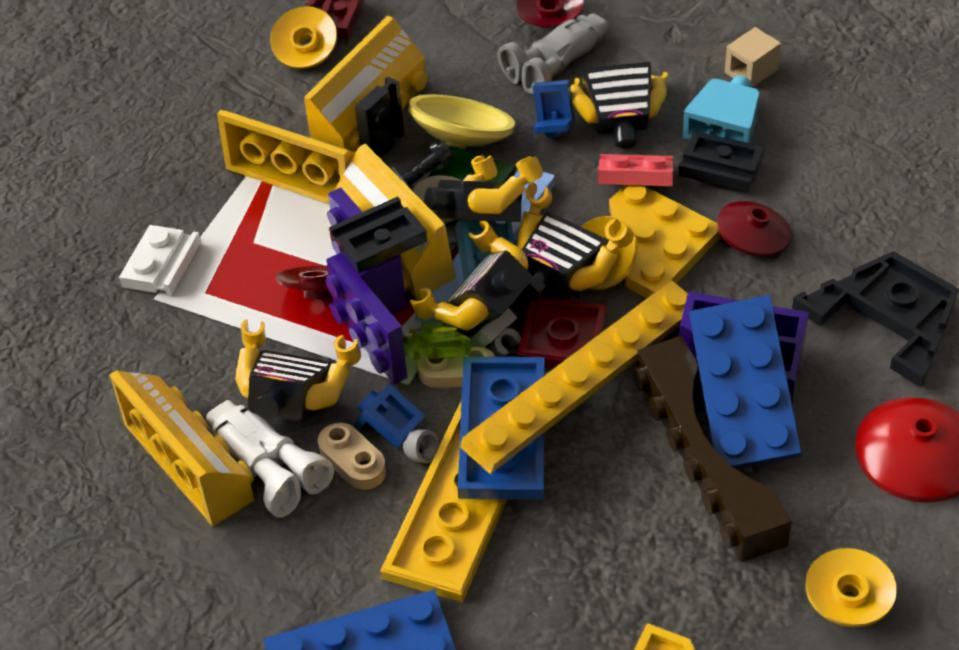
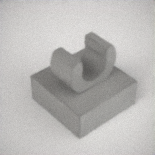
(494, 332)

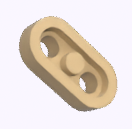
(448, 370)
(349, 453)

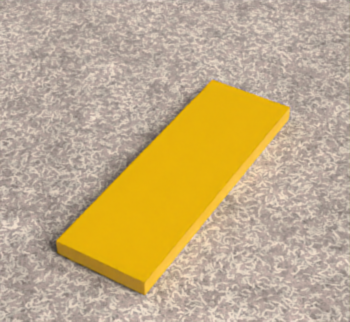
(442, 534)

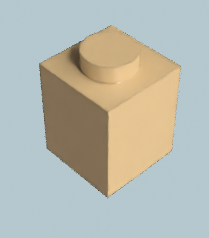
(753, 56)

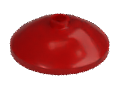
(904, 459)

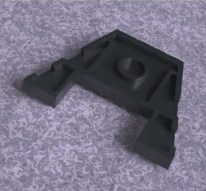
(899, 298)

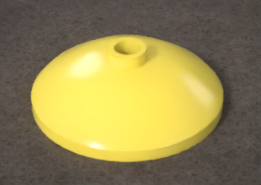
(460, 120)

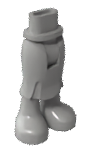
(553, 52)

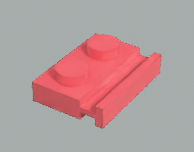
(635, 170)

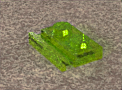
(435, 341)

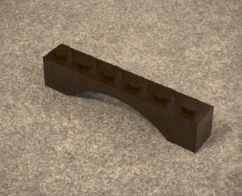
(747, 510)

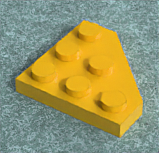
(666, 235)

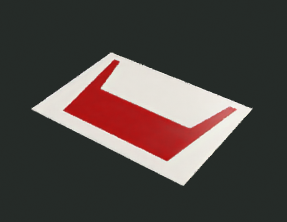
(243, 250)

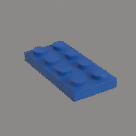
(745, 382)
(486, 388)
(396, 625)

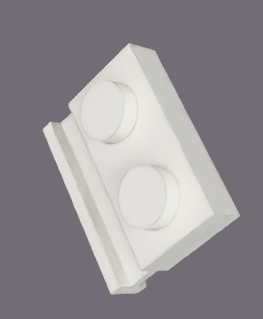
(160, 260)

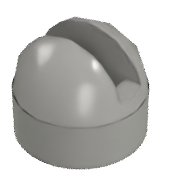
(424, 440)

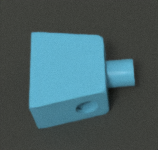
(724, 110)

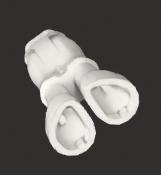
(265, 453)

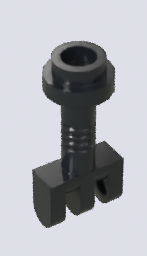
(440, 155)

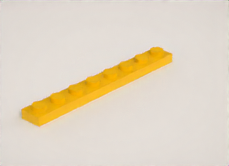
(574, 379)

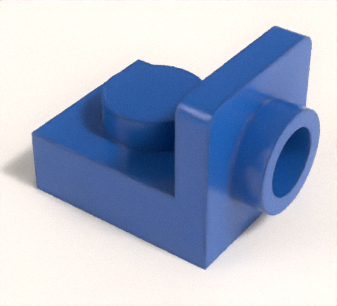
(389, 414)

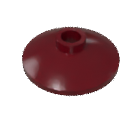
(548, 12)
(753, 228)
(307, 279)

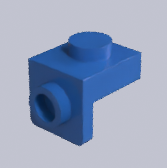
(553, 108)

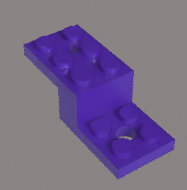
(368, 299)

